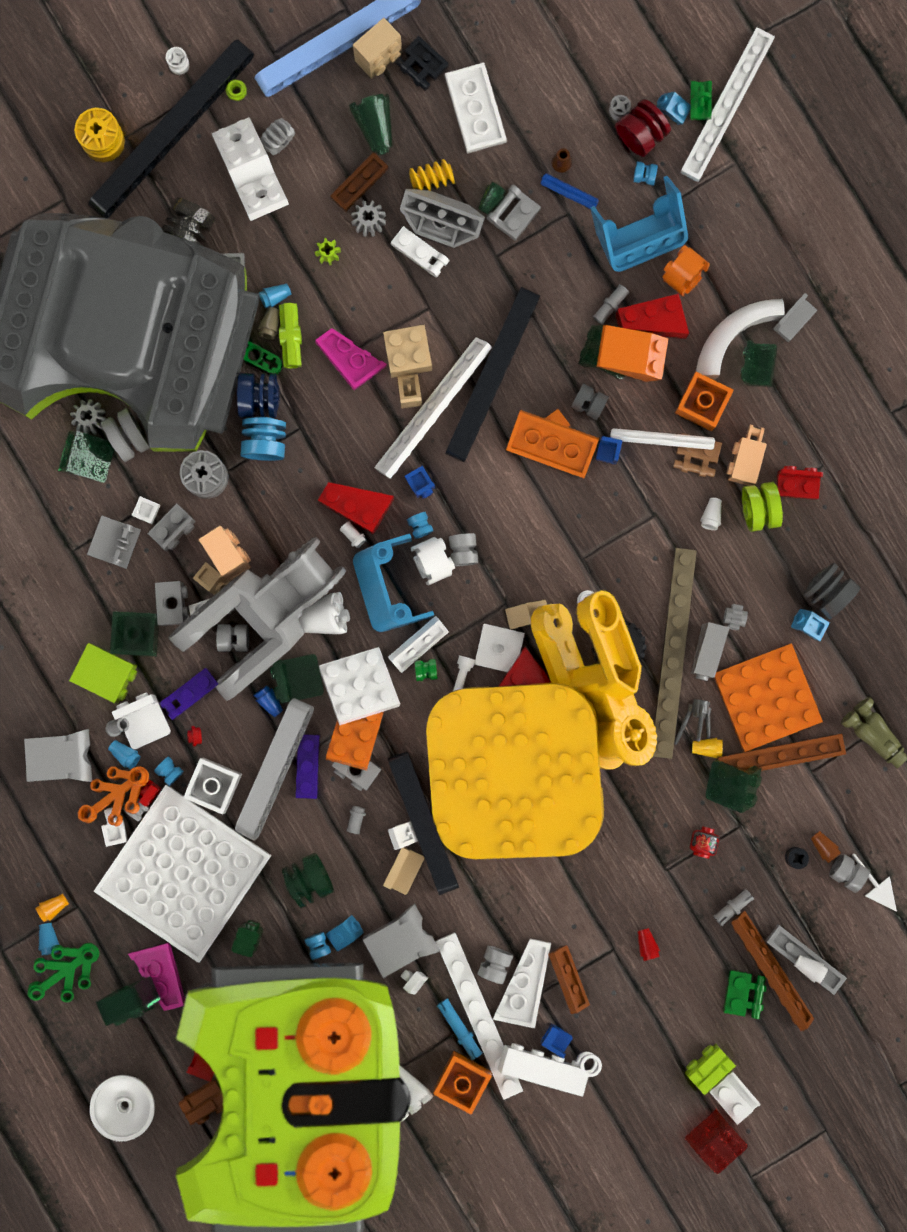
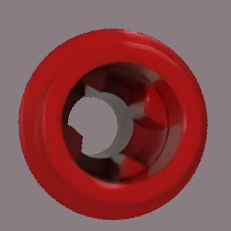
(647, 945)

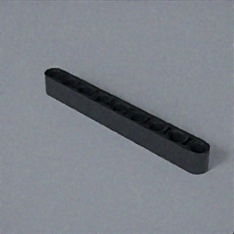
(492, 374)

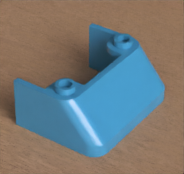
(646, 237)
(373, 588)

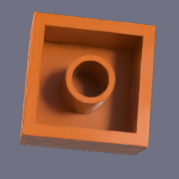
(704, 401)
(462, 1082)

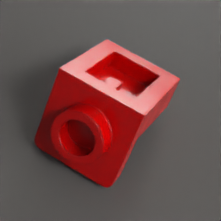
(148, 793)

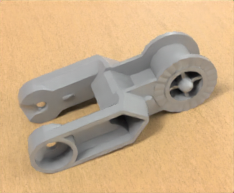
(269, 606)

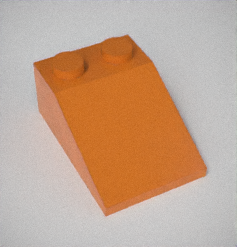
(632, 353)

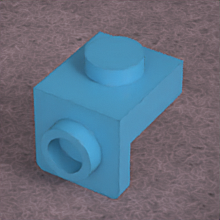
(674, 107)
(345, 933)

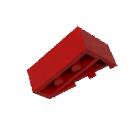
(356, 505)

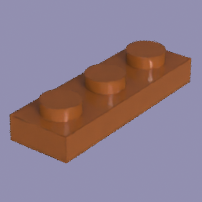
(569, 979)

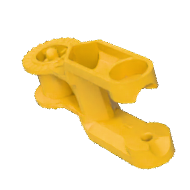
(610, 686)

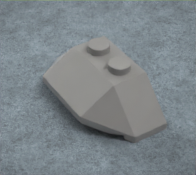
(441, 217)

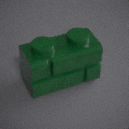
(247, 938)

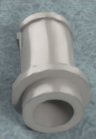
(115, 727)
(355, 819)

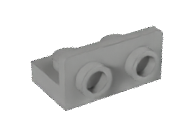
(172, 527)

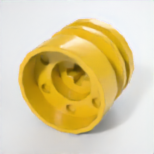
(109, 140)

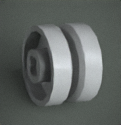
(122, 436)

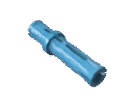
(458, 1027)

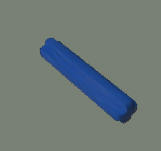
(569, 191)

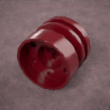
(643, 127)

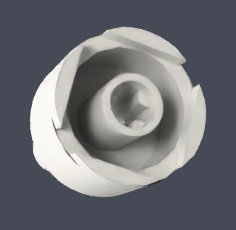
(432, 560)

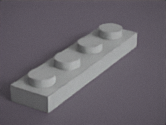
(793, 948)

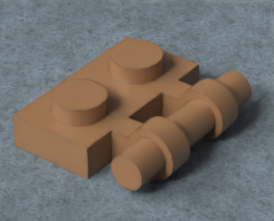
(705, 455)

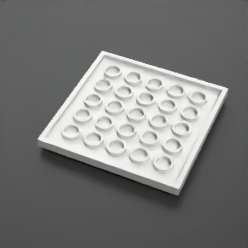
(182, 873)

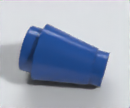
(267, 699)

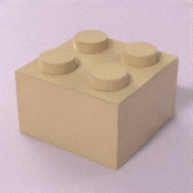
(377, 48)
(407, 351)

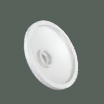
(112, 1118)

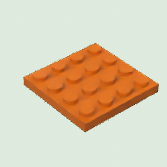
(767, 697)

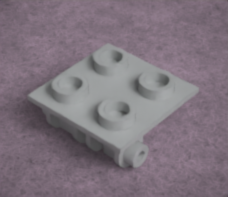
(114, 542)

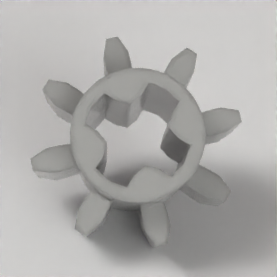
(735, 617)

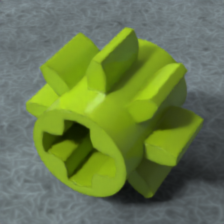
(322, 251)

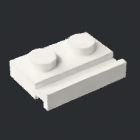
(734, 1097)

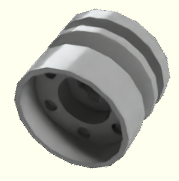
(210, 484)

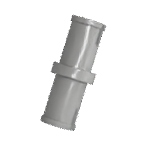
(611, 304)
(733, 907)

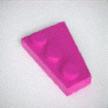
(351, 361)
(161, 966)

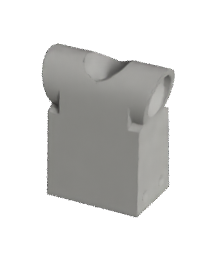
(58, 757)
(400, 942)

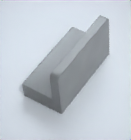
(795, 318)

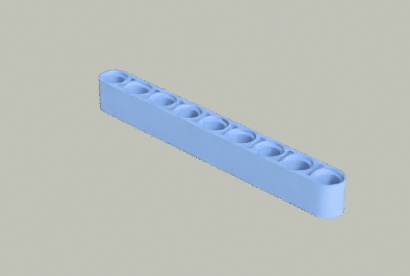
(329, 44)

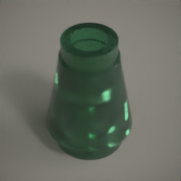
(491, 197)

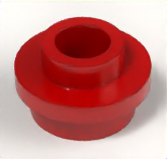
(194, 736)

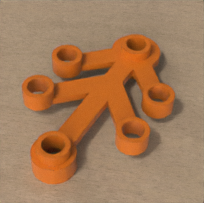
(117, 794)

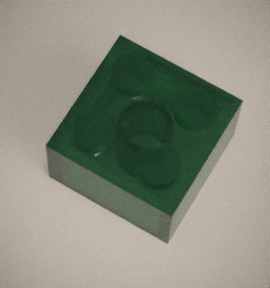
(134, 634)
(128, 1002)

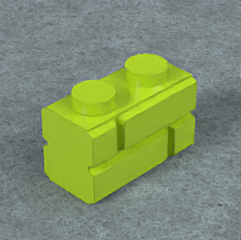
(709, 1068)

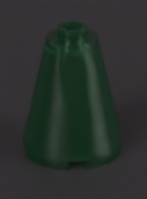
(374, 122)

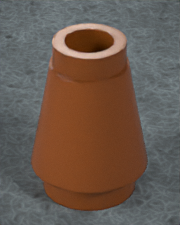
(826, 848)

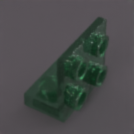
(86, 456)

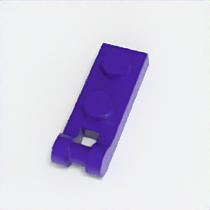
(189, 693)

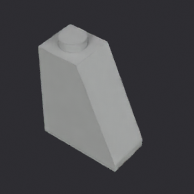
(709, 650)

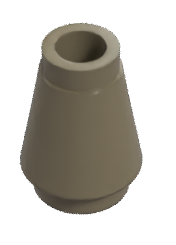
(269, 325)

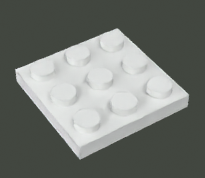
(359, 686)

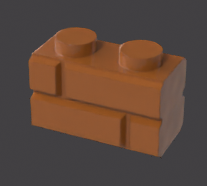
(202, 1102)

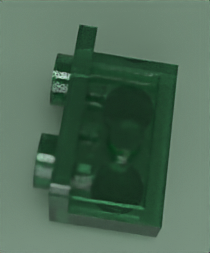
(759, 364)

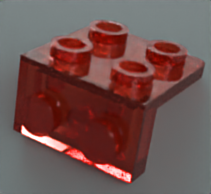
(716, 1142)

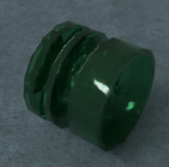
(305, 881)

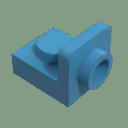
(810, 624)

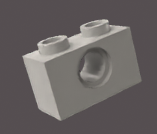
(166, 591)
(359, 781)

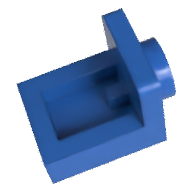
(420, 482)

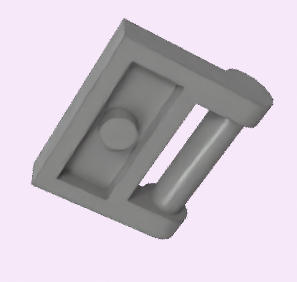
(520, 215)

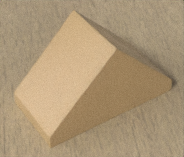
(409, 391)
(521, 615)

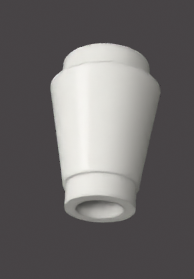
(712, 515)
(812, 969)

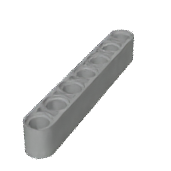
(274, 769)

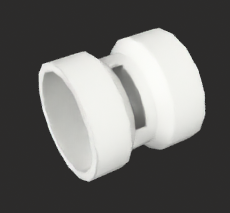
(177, 56)

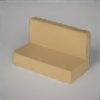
(404, 870)

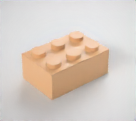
(224, 552)

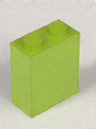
(104, 673)

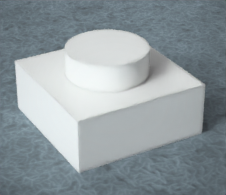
(146, 510)

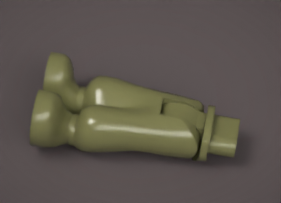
(875, 732)

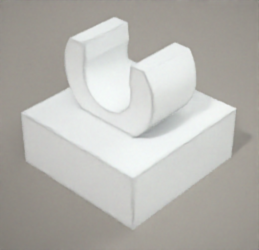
(414, 981)

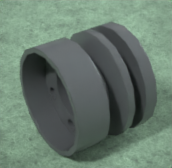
(834, 593)

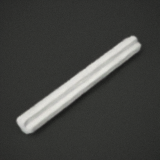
(663, 438)

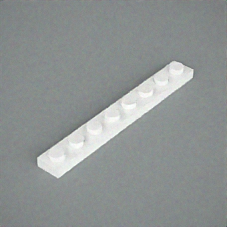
(727, 104)
(433, 407)
(477, 1011)

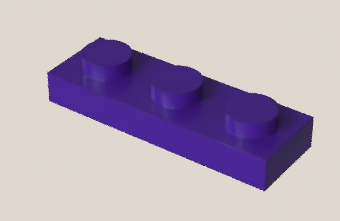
(308, 767)

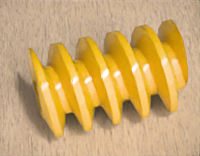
(431, 176)

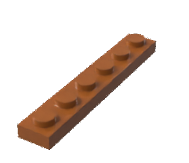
(788, 754)
(772, 970)

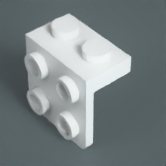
(145, 720)

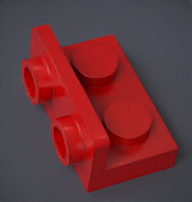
(799, 483)

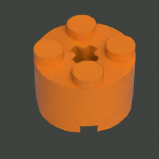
(685, 270)

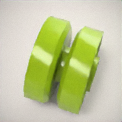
(762, 506)

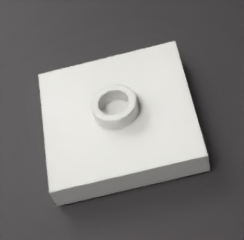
(498, 647)

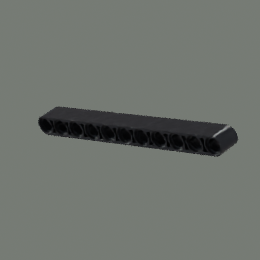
(171, 129)

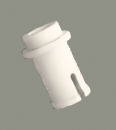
(352, 534)

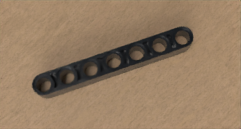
(423, 823)

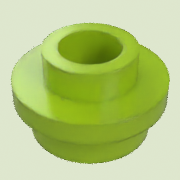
(236, 84)

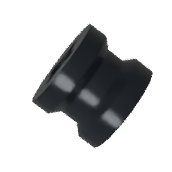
(794, 854)

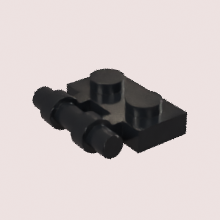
(426, 58)

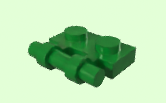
(738, 991)

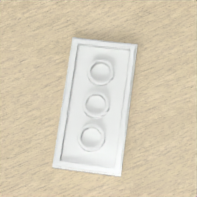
(475, 107)

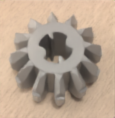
(277, 136)
(369, 211)
(90, 409)

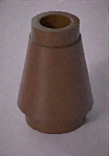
(559, 164)

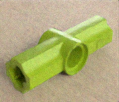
(290, 335)

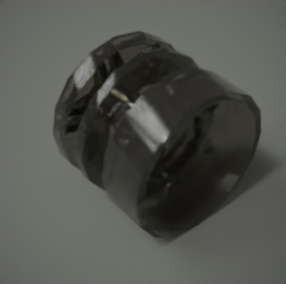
(189, 221)

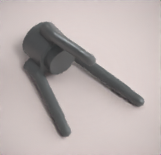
(700, 710)

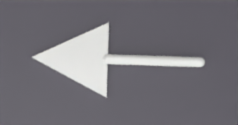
(882, 892)

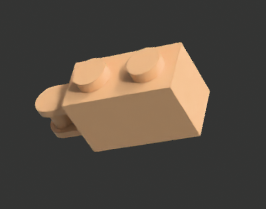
(747, 458)

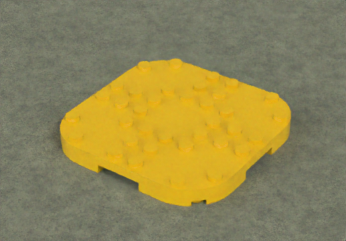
(515, 771)

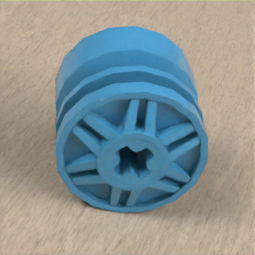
(263, 437)

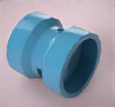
(650, 173)
(420, 525)
(167, 770)
(315, 941)

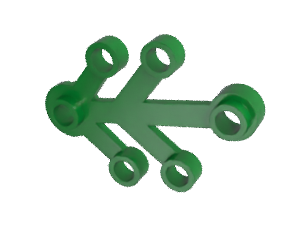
(65, 969)

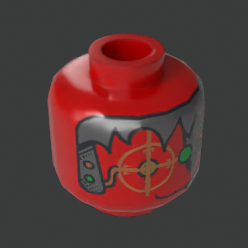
(704, 842)

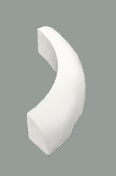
(718, 341)

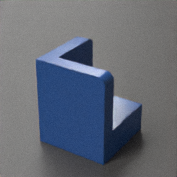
(608, 450)
(556, 1040)

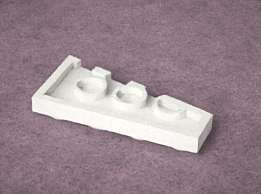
(524, 991)

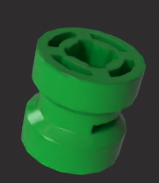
(426, 670)

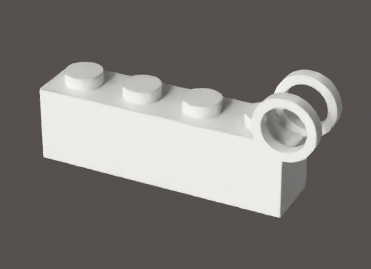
(548, 1071)

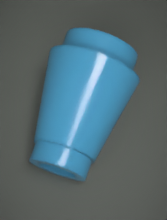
(273, 295)
(125, 755)
(47, 939)

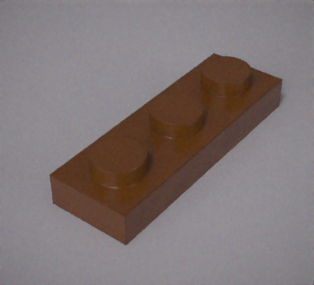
(359, 182)

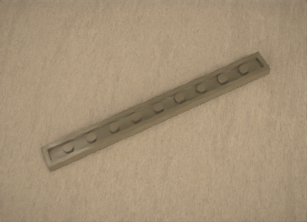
(674, 651)

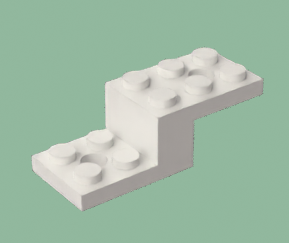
(250, 169)

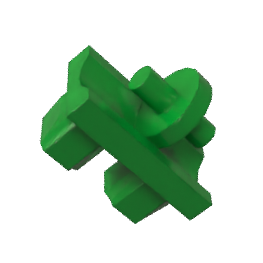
(701, 100)

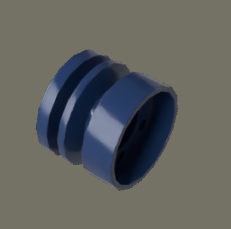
(257, 395)

